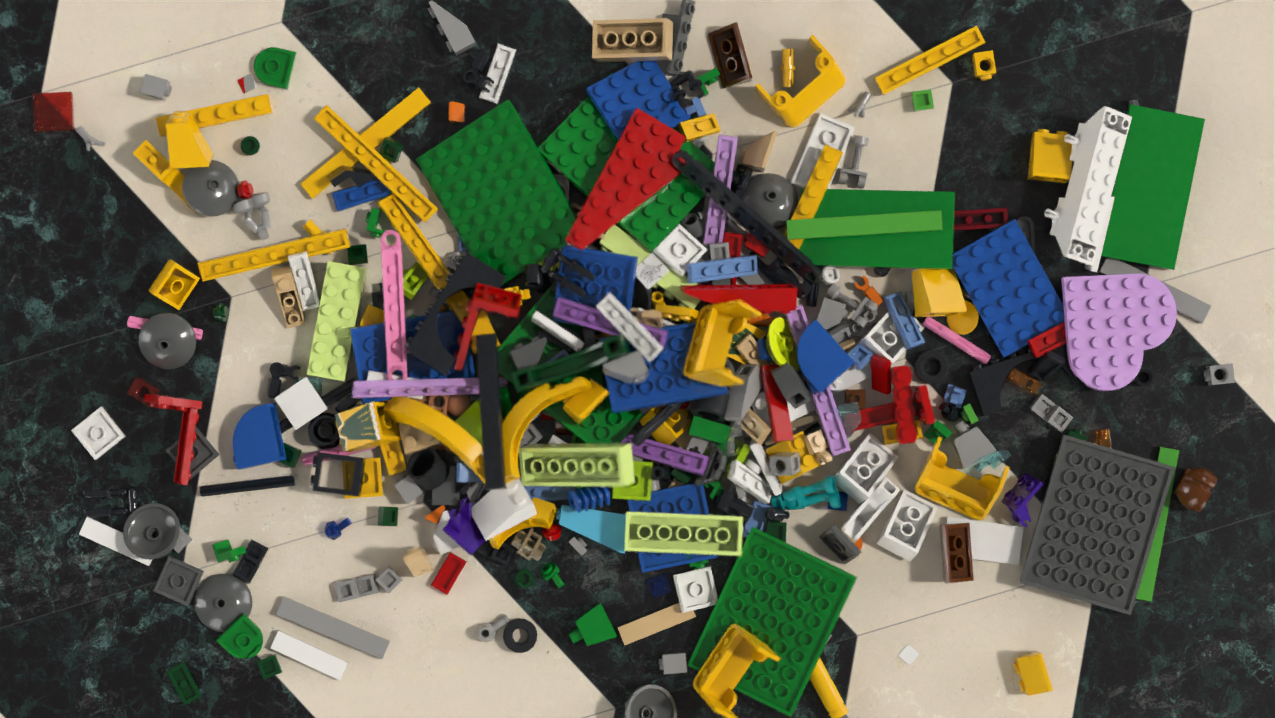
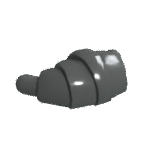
(715, 467)

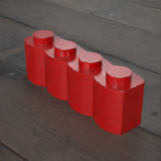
(902, 397)

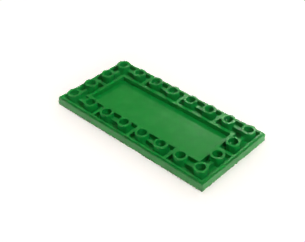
(1153, 187)
(893, 250)

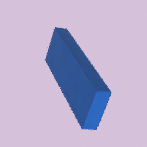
(357, 196)

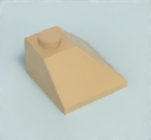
(758, 152)

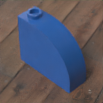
(820, 358)
(258, 438)

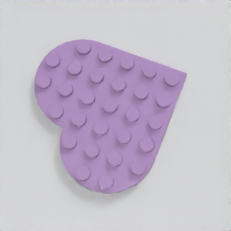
(1112, 323)

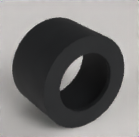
(711, 408)
(421, 462)

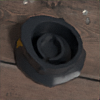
(323, 431)

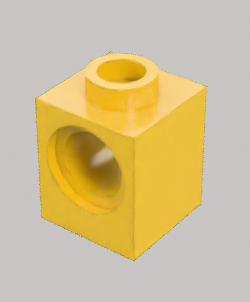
(987, 57)

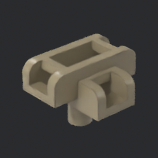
(528, 547)

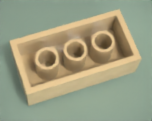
(632, 40)

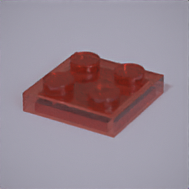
(53, 112)

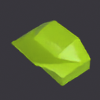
(413, 280)

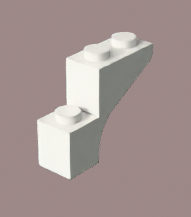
(869, 509)

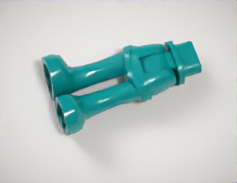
(795, 497)

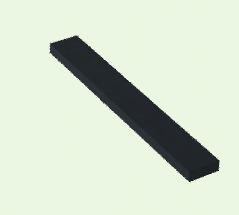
(491, 412)

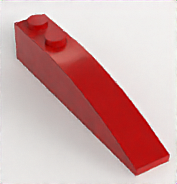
(758, 296)

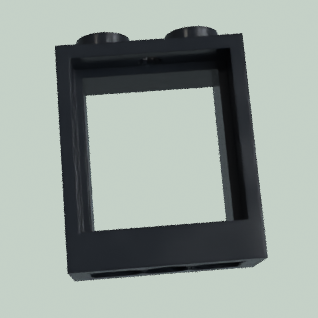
(357, 478)

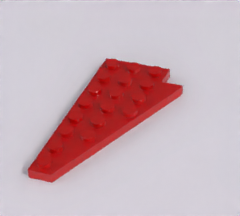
(631, 175)

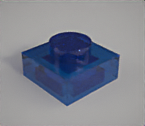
(659, 585)

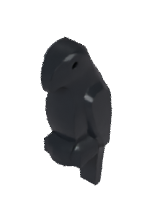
(780, 274)

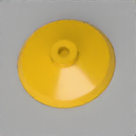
(964, 322)

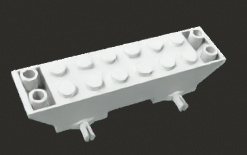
(1096, 161)

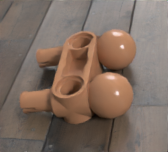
(452, 403)

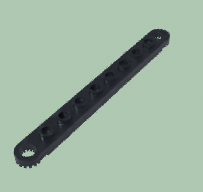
(747, 216)

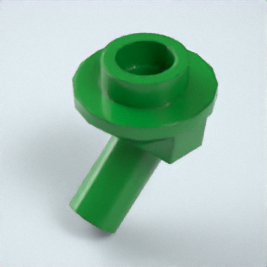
(550, 571)

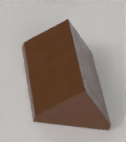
(730, 56)
(956, 552)

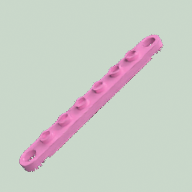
(393, 305)

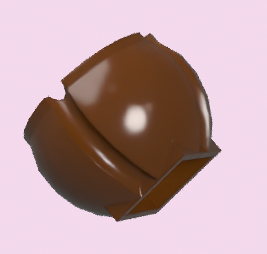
(1195, 488)

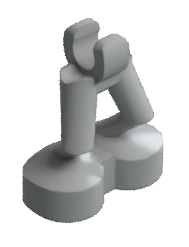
(246, 207)

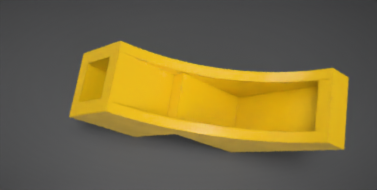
(544, 518)

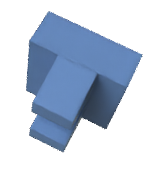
(696, 108)
(860, 356)
(954, 396)

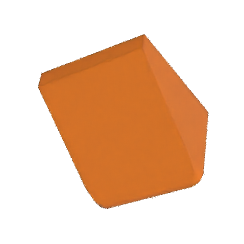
(456, 112)
(435, 516)

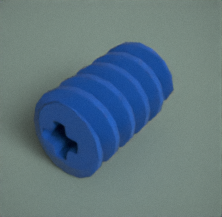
(588, 496)

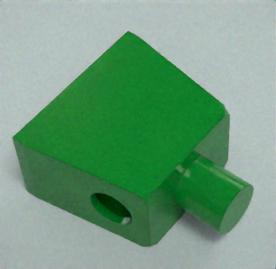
(593, 627)

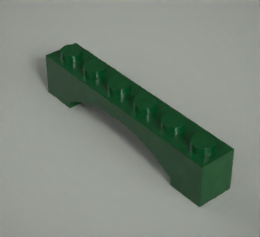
(587, 359)

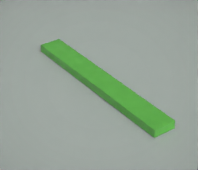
(864, 225)
(1146, 588)

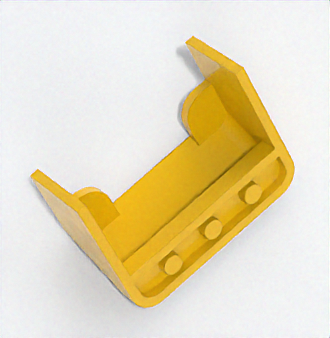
(797, 109)
(712, 342)
(956, 488)
(727, 666)

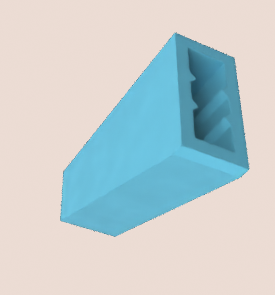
(598, 525)

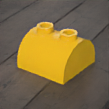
(174, 284)

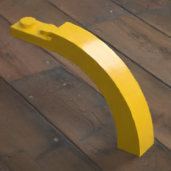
(524, 413)
(440, 427)

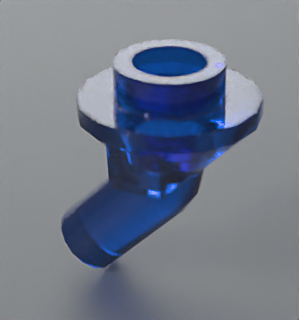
(334, 530)

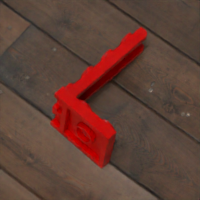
(491, 300)
(885, 413)
(187, 432)

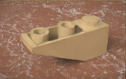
(288, 296)
(418, 561)

